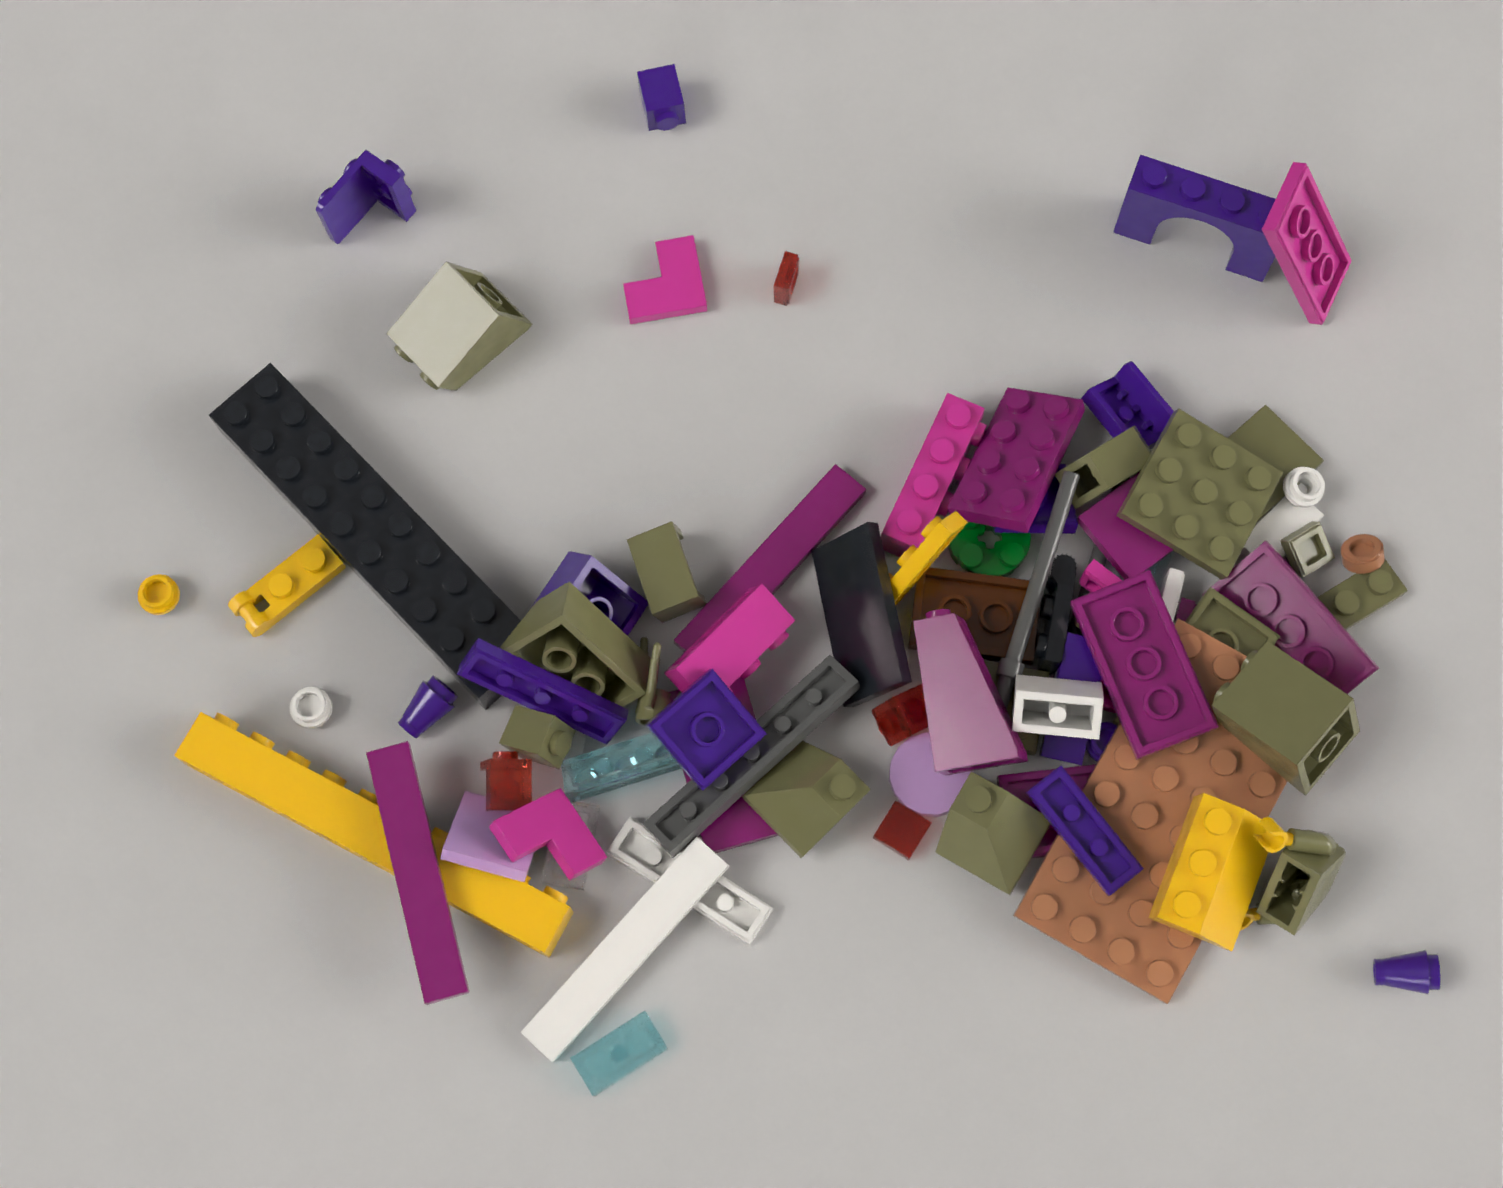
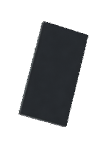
(862, 612)

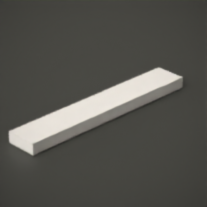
(624, 949)

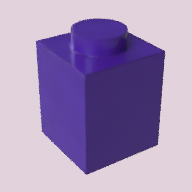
(661, 97)

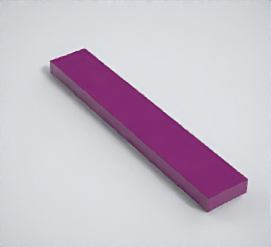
(783, 549)
(417, 873)

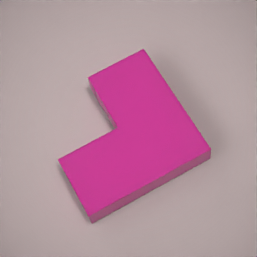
(676, 291)
(553, 824)

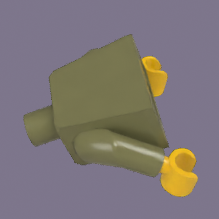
(1299, 878)

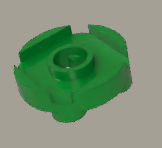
(998, 561)

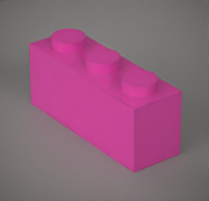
(735, 640)

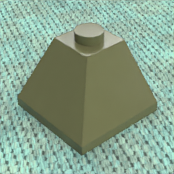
(805, 796)
(991, 833)

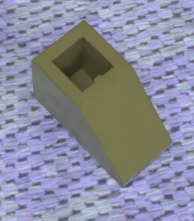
(1107, 465)

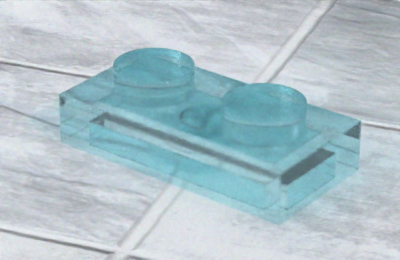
(619, 1053)

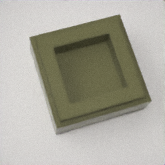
(1307, 549)

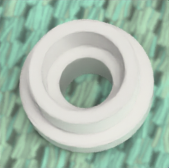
(1311, 479)

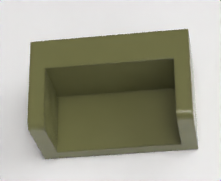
(665, 572)

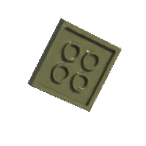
(1200, 494)

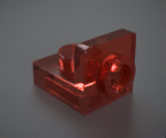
(902, 715)
(507, 781)

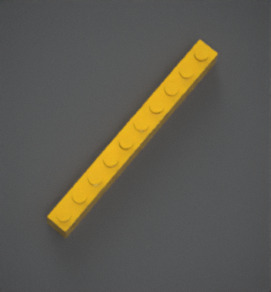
(356, 825)

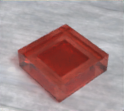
(786, 278)
(902, 830)

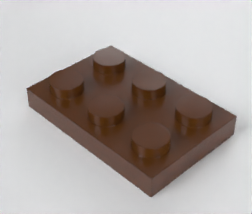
(985, 603)

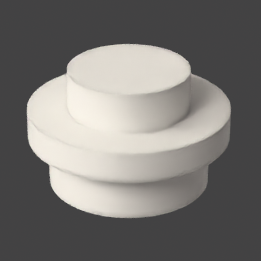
(311, 707)

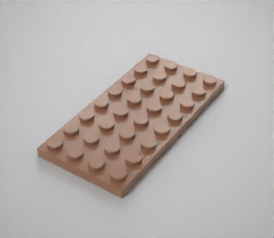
(1146, 809)

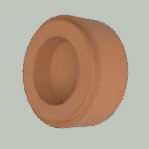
(1362, 553)

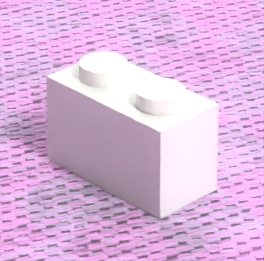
(1057, 707)

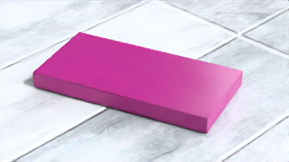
(1307, 243)

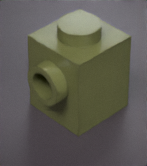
(537, 736)

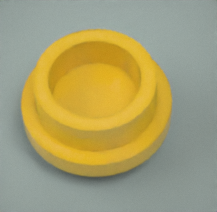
(158, 594)

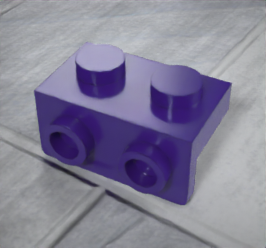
(1129, 401)

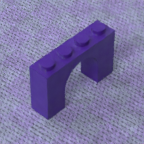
(1167, 192)

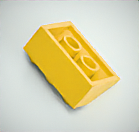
(1211, 872)

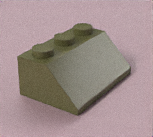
(581, 646)

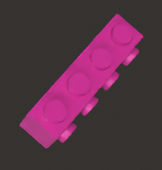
(934, 473)

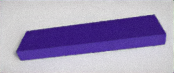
(542, 691)

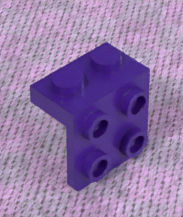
(358, 189)

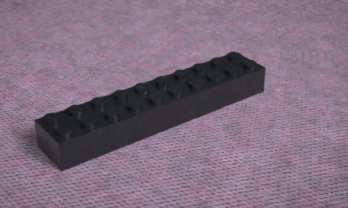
(365, 522)

